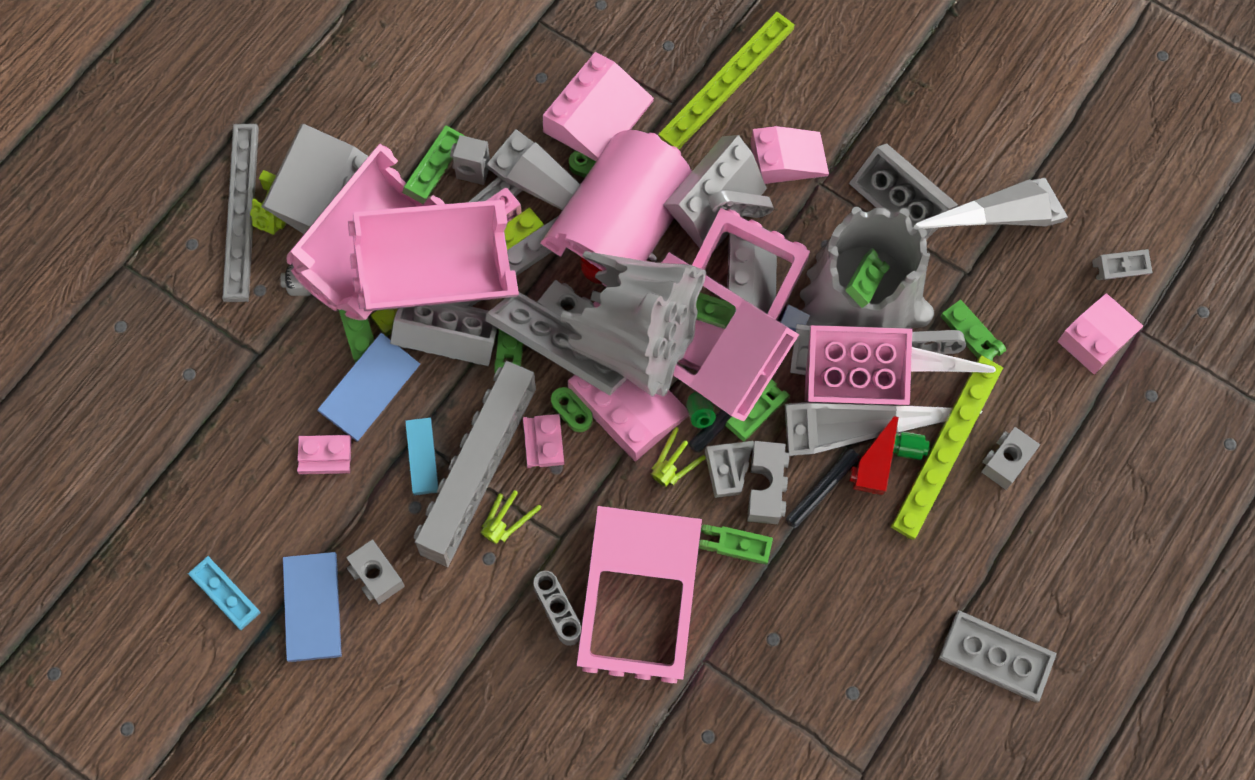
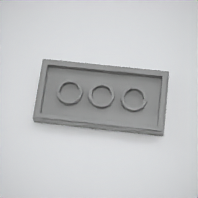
(997, 656)

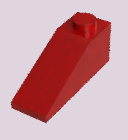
(873, 469)

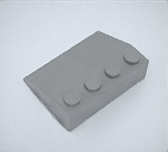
(725, 167)
(311, 177)

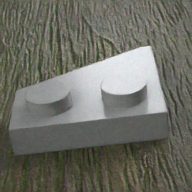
(728, 467)

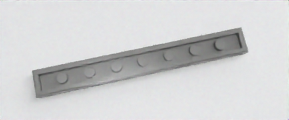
(239, 222)

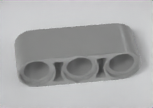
(557, 595)

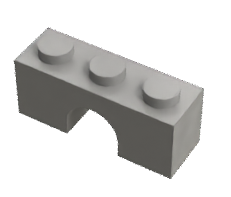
(767, 504)

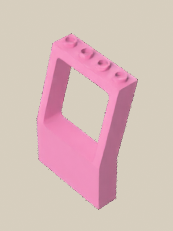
(751, 231)
(742, 357)
(647, 547)

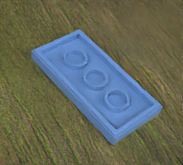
(368, 387)
(311, 607)

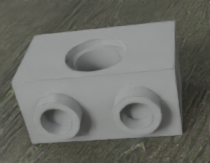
(470, 159)
(560, 295)
(1021, 449)
(368, 558)

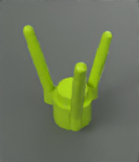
(665, 471)
(493, 526)

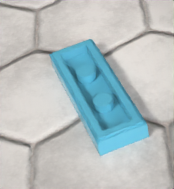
(422, 456)
(224, 593)

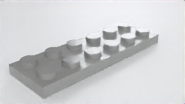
(542, 332)

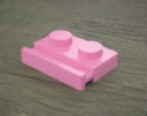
(543, 441)
(324, 454)

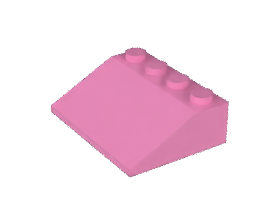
(595, 107)
(858, 365)
(631, 414)

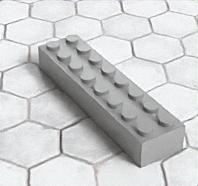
(476, 463)

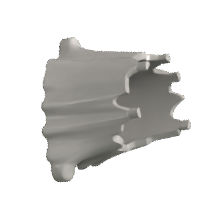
(899, 295)
(642, 319)

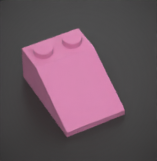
(788, 154)
(1099, 333)

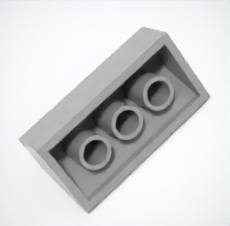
(895, 184)
(751, 272)
(446, 331)

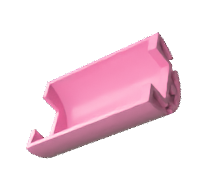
(621, 200)
(324, 250)
(431, 255)

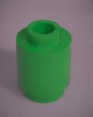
(700, 410)
(911, 445)

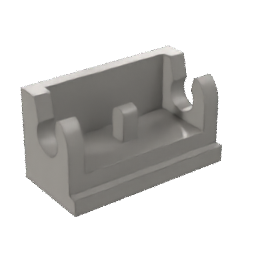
(1123, 264)

